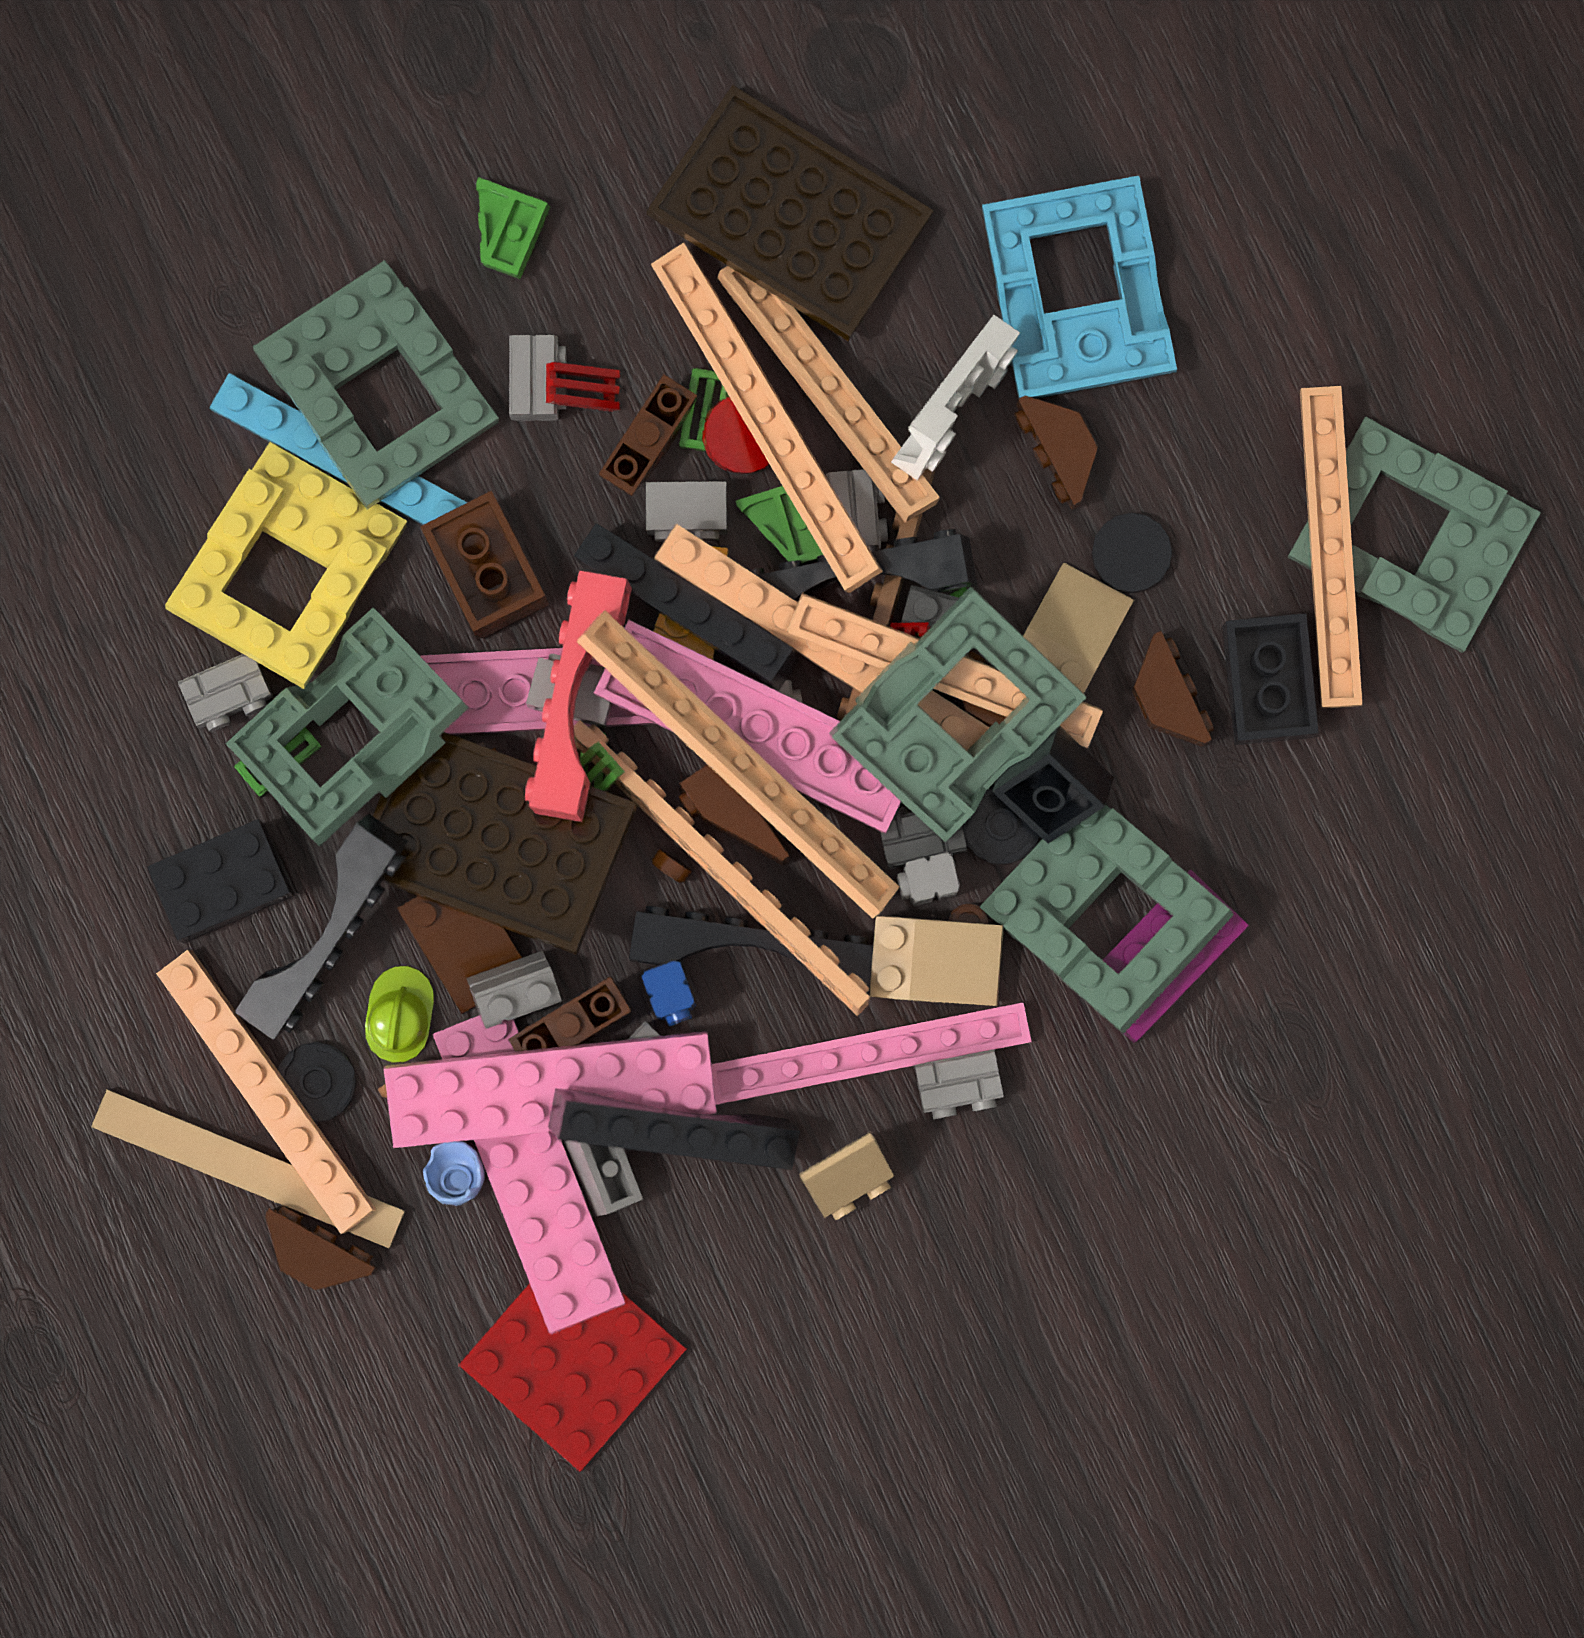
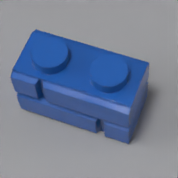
(669, 993)

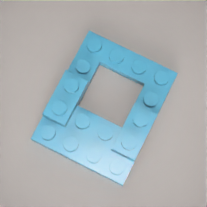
(1091, 342)

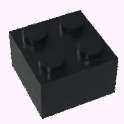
(1055, 786)

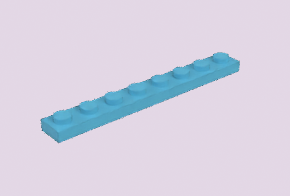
(292, 432)

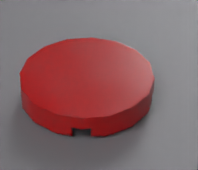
(730, 440)

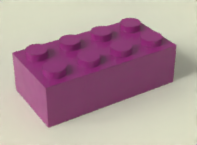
(1144, 932)

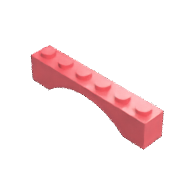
(560, 781)

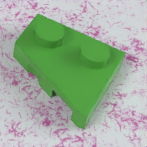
(508, 227)
(781, 524)

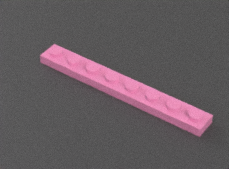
(870, 1053)

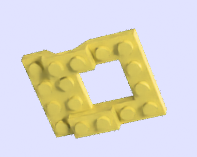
(311, 517)

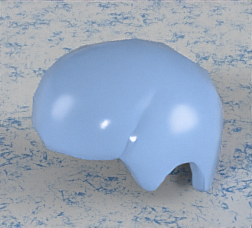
(454, 1173)

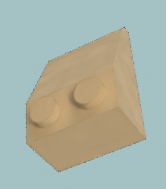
(1077, 623)
(936, 960)
(848, 1176)

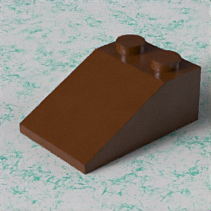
(484, 565)
(727, 811)
(457, 945)

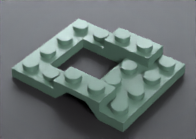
(345, 339)
(1467, 554)
(390, 689)
(919, 757)
(1067, 876)

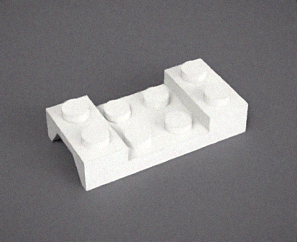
(979, 367)

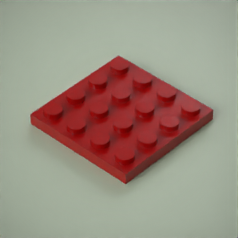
(573, 1382)

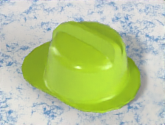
(399, 1014)

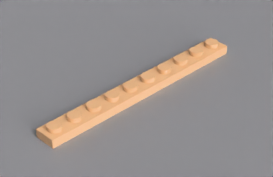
(766, 418)
(773, 612)
(738, 764)
(732, 878)

